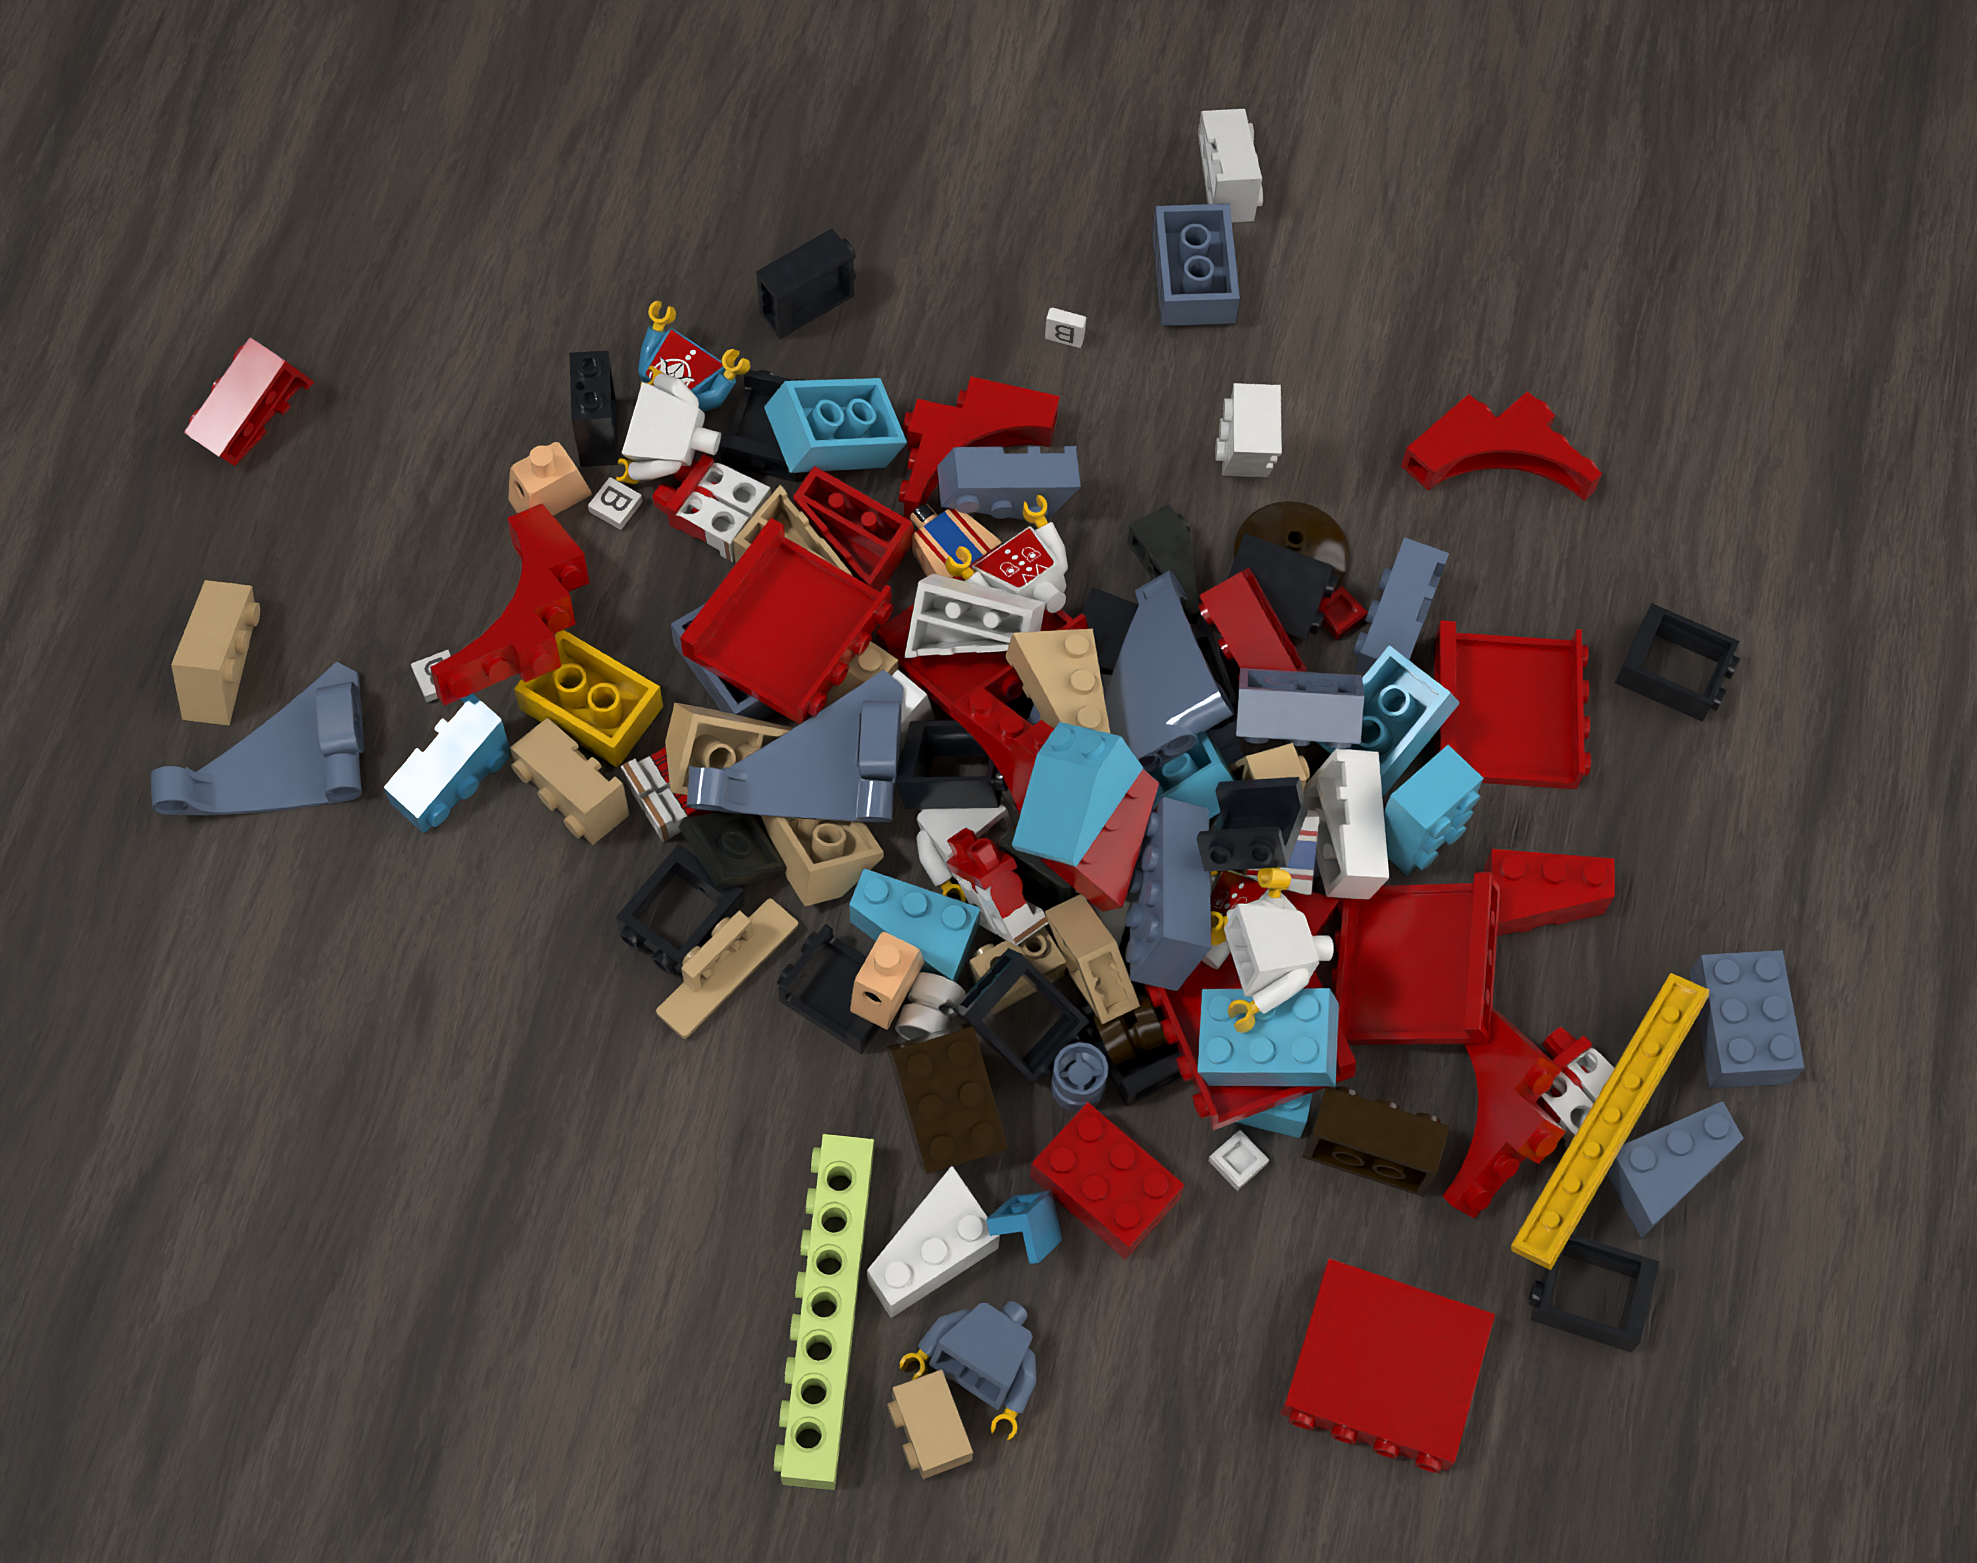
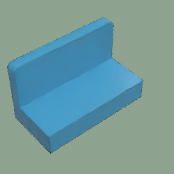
(1032, 1215)

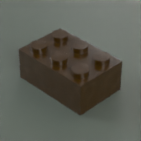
(947, 1098)
(1376, 1140)

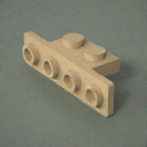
(724, 964)

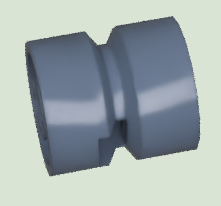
(1079, 1076)

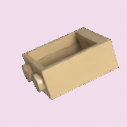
(1092, 958)

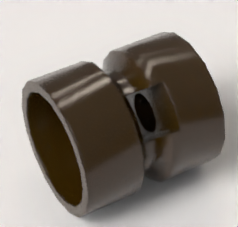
(1131, 1031)

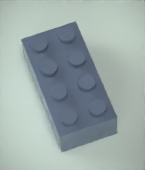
(1169, 897)

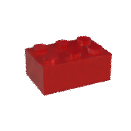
(1249, 625)
(1106, 1180)

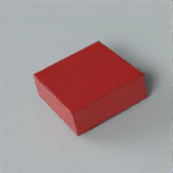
(1341, 613)

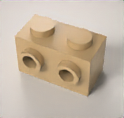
(1037, 949)
(930, 1424)

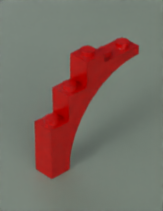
(524, 634)

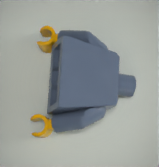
(983, 1354)

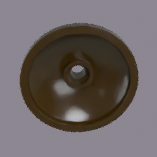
(1315, 529)

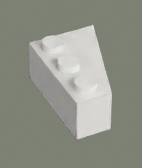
(1230, 162)
(1250, 430)
(967, 617)

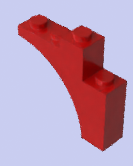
(983, 417)
(1518, 439)
(1004, 736)
(1509, 1122)

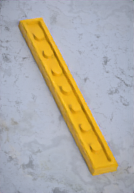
(1609, 1121)

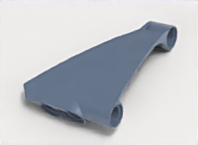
(1161, 680)
(290, 762)
(823, 769)

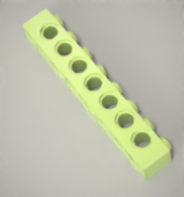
(818, 1465)

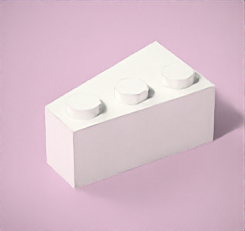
(1351, 823)
(932, 1246)

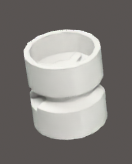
(930, 1007)

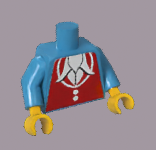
(681, 358)

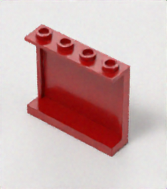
(785, 625)
(952, 676)
(1517, 706)
(1418, 963)
(1182, 1026)
(1388, 1366)

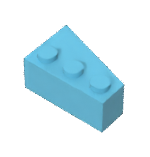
(925, 919)

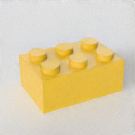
(592, 699)

